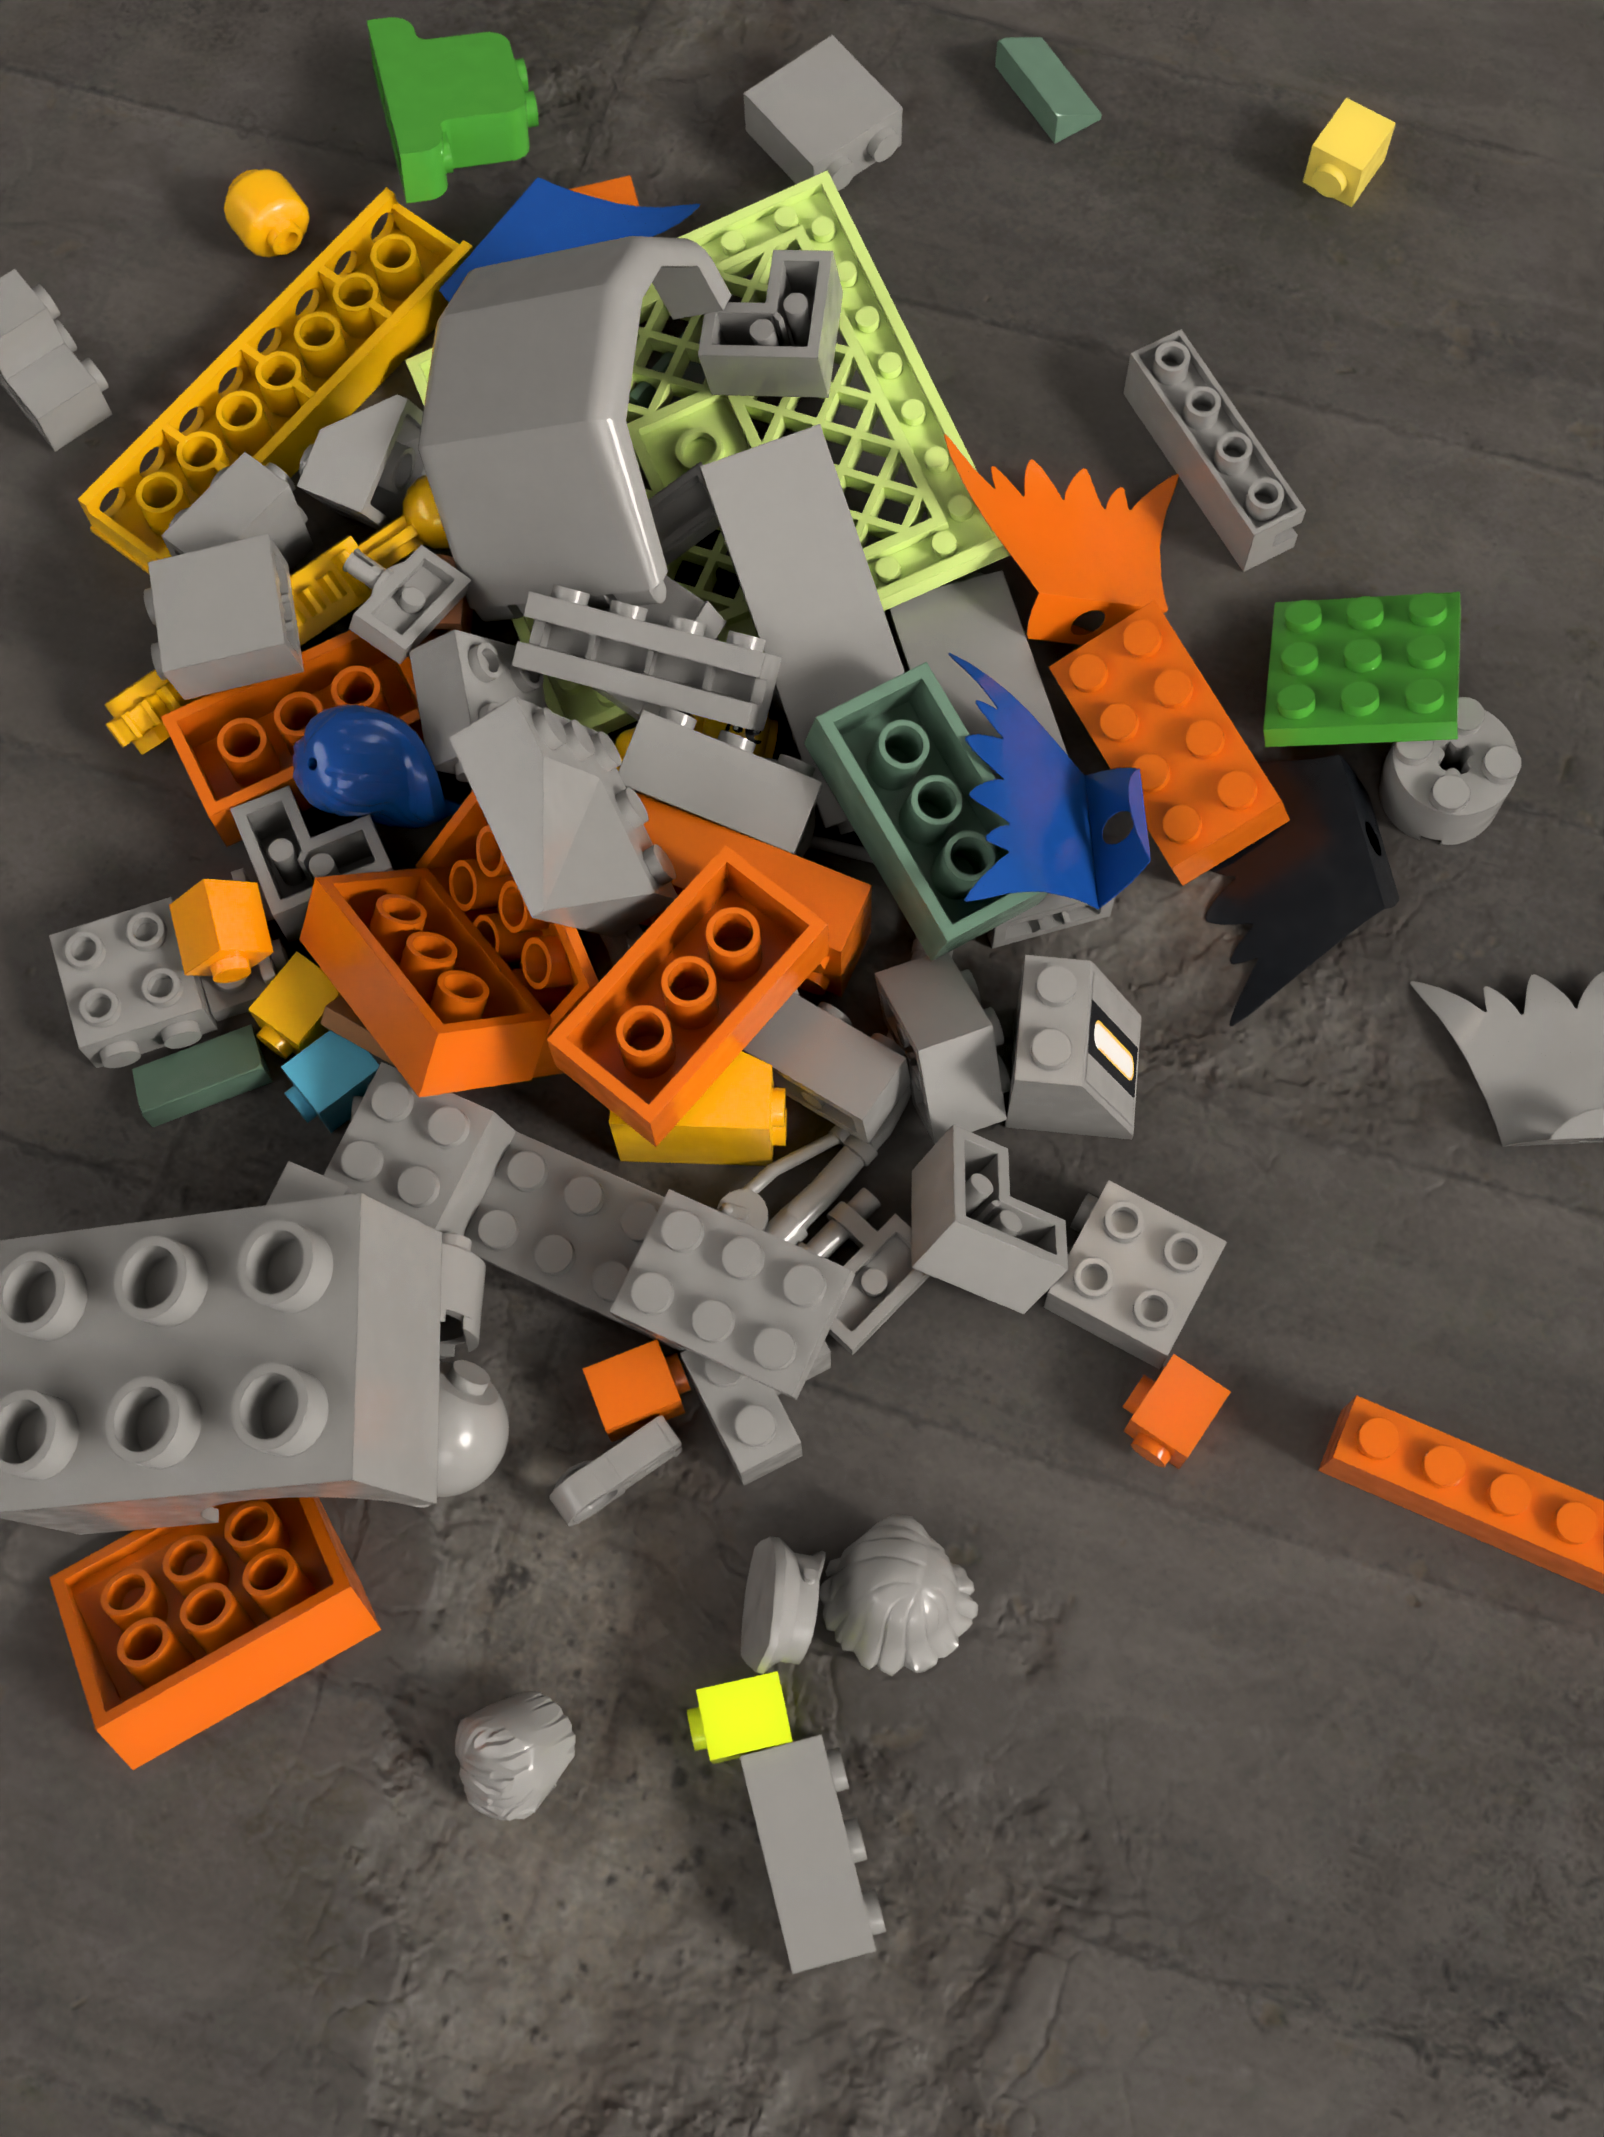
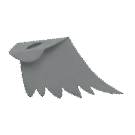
(1536, 1067)

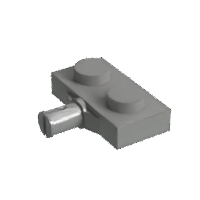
(404, 599)

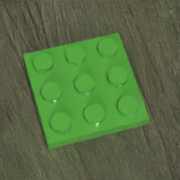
(1364, 670)

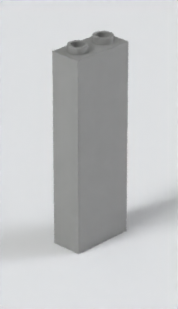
(803, 581)
(981, 625)

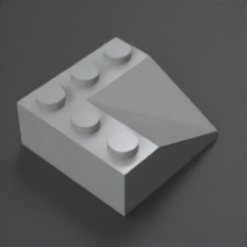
(565, 819)

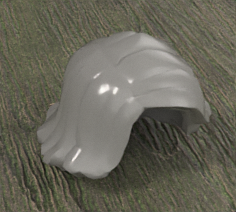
(897, 1598)

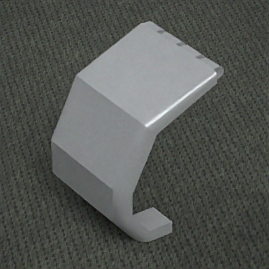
(532, 424)

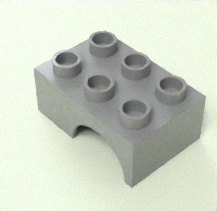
(219, 1364)

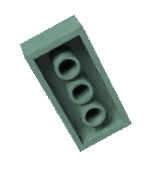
(905, 787)

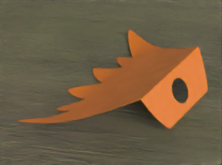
(1074, 547)

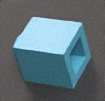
(328, 1078)

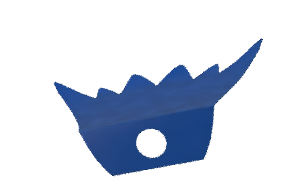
(559, 219)
(1052, 810)

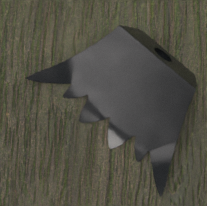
(1306, 878)

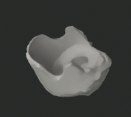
(513, 1754)

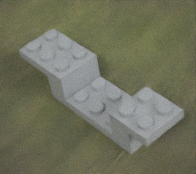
(593, 1236)

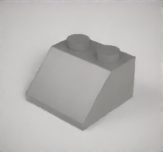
(366, 462)

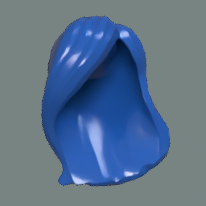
(368, 764)

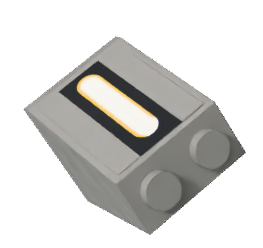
(1072, 1051)

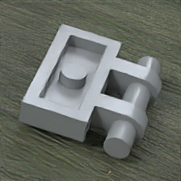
(880, 1267)

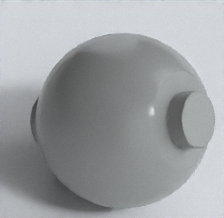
(470, 1428)

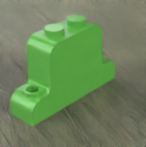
(449, 102)

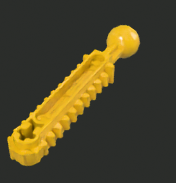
(320, 599)

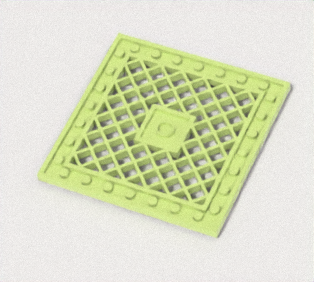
(712, 427)

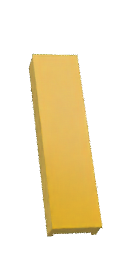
(305, 379)

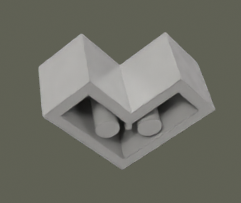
(782, 343)
(40, 368)
(291, 858)
(946, 1042)
(975, 1232)
(748, 1415)

